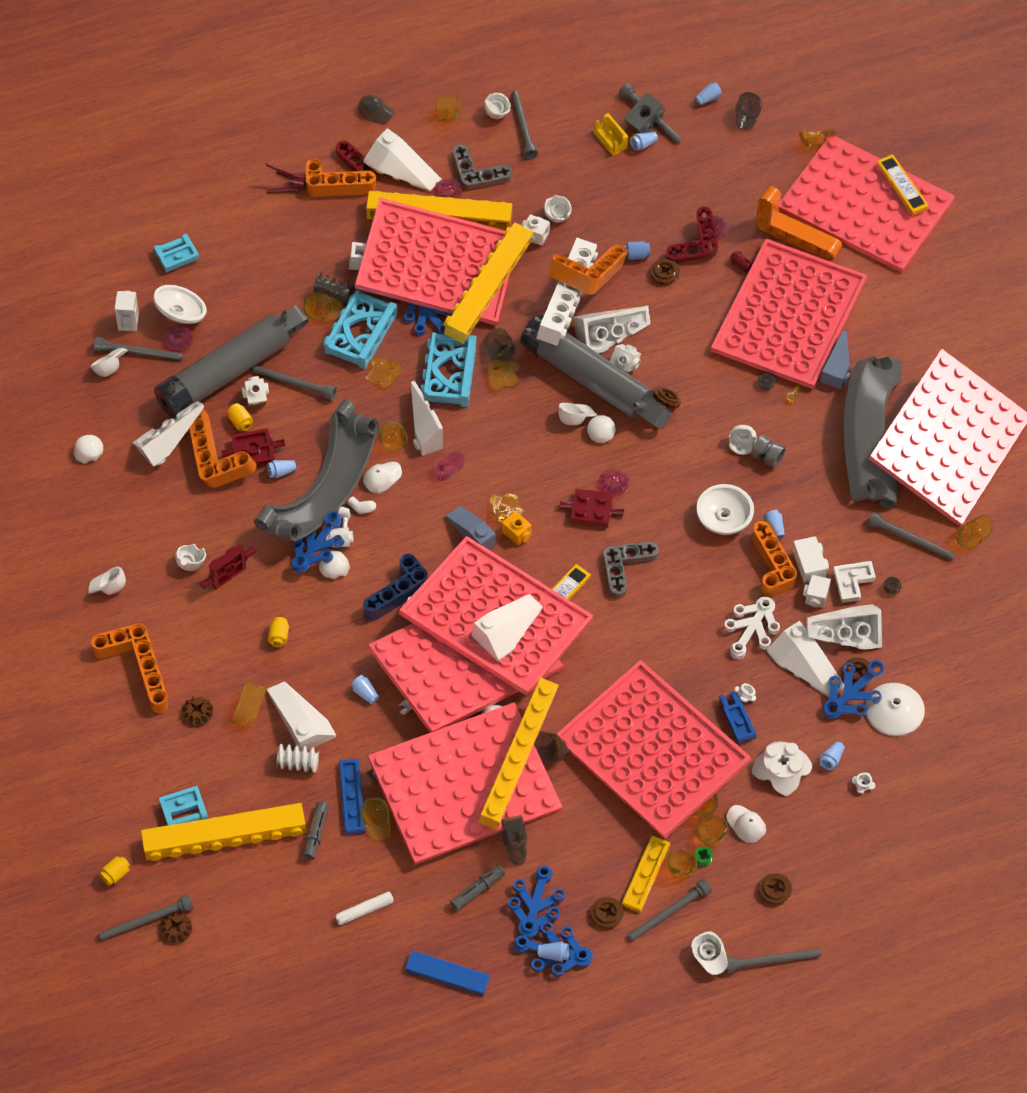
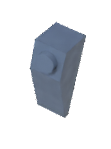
(837, 367)
(472, 526)

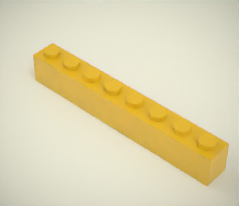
(486, 213)
(488, 282)
(518, 754)
(223, 832)

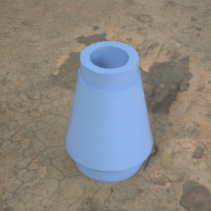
(708, 94)
(643, 140)
(279, 468)
(775, 521)
(364, 689)
(831, 757)
(555, 951)

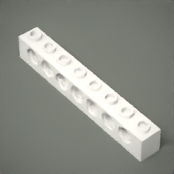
(565, 297)

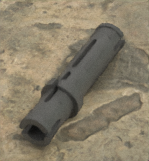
(313, 838)
(484, 882)

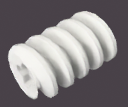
(297, 758)

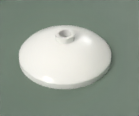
(179, 304)
(728, 501)
(893, 718)

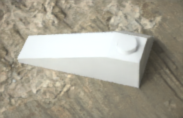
(397, 159)
(426, 424)
(158, 444)
(505, 626)
(850, 626)
(804, 658)
(302, 720)

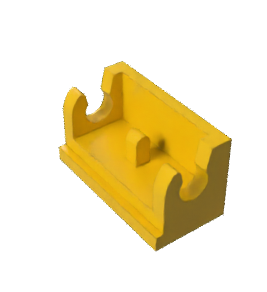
(611, 135)

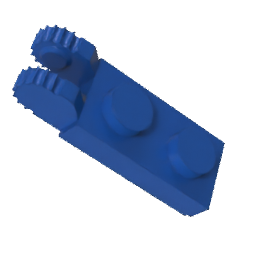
(737, 718)

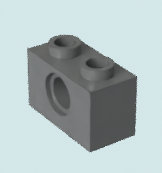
(645, 105)

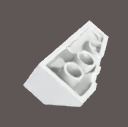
(607, 328)

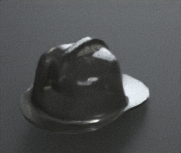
(499, 345)
(550, 747)

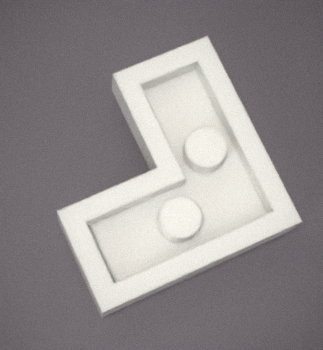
(850, 576)

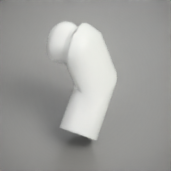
(362, 507)

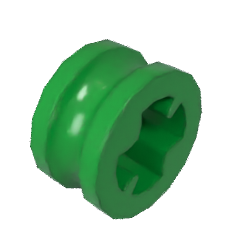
(706, 862)

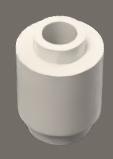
(345, 534)

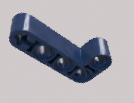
(376, 605)

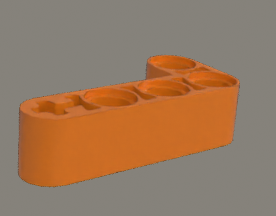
(337, 183)
(765, 537)

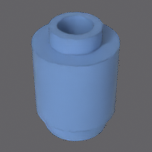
(637, 250)

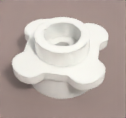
(745, 692)
(863, 777)

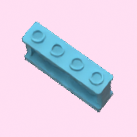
(367, 350)
(462, 388)

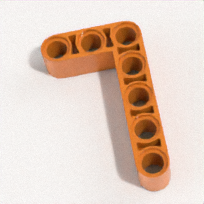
(793, 231)
(584, 278)
(210, 469)
(144, 660)

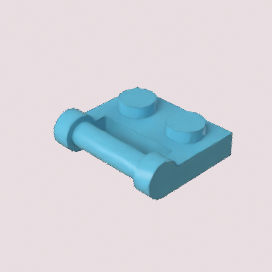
(178, 256)
(182, 802)

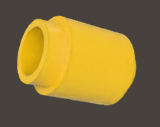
(240, 417)
(278, 632)
(114, 870)

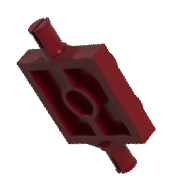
(256, 444)
(591, 508)
(227, 566)

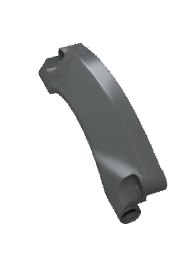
(865, 426)
(345, 460)

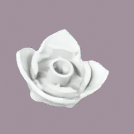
(783, 777)

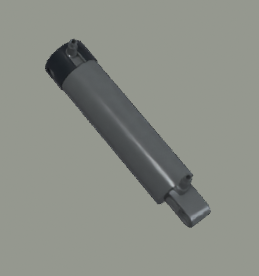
(229, 361)
(597, 375)

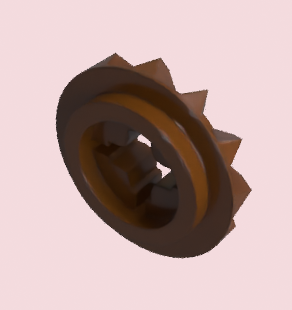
(667, 265)
(667, 397)
(860, 664)
(197, 718)
(770, 882)
(604, 904)
(174, 936)

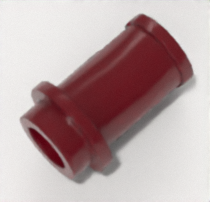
(741, 261)

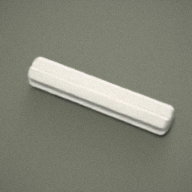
(364, 908)

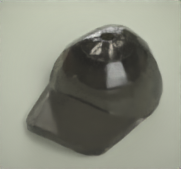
(752, 106)
(374, 109)

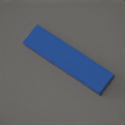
(351, 796)
(447, 973)

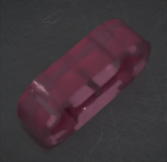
(448, 465)

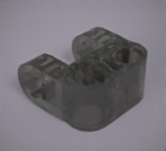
(514, 838)

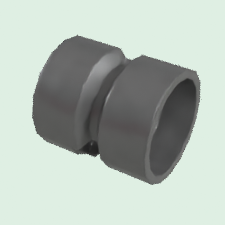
(767, 451)

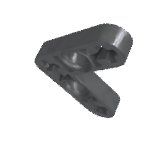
(472, 175)
(621, 558)

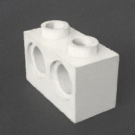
(126, 311)

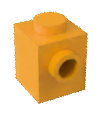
(517, 528)

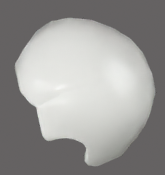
(497, 105)
(557, 208)
(601, 429)
(742, 439)
(88, 448)
(190, 557)
(337, 567)

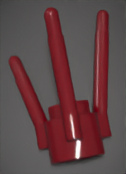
(297, 180)

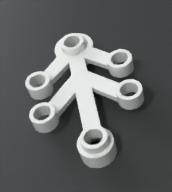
(752, 624)

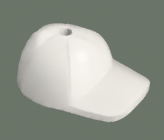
(108, 364)
(574, 413)
(387, 476)
(109, 582)
(739, 820)
(716, 960)

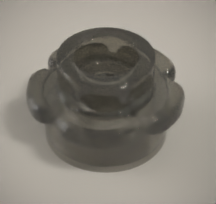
(766, 385)
(892, 581)

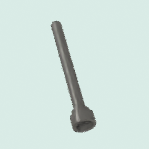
(628, 92)
(530, 150)
(102, 345)
(329, 392)
(877, 521)
(701, 889)
(182, 904)
(734, 964)

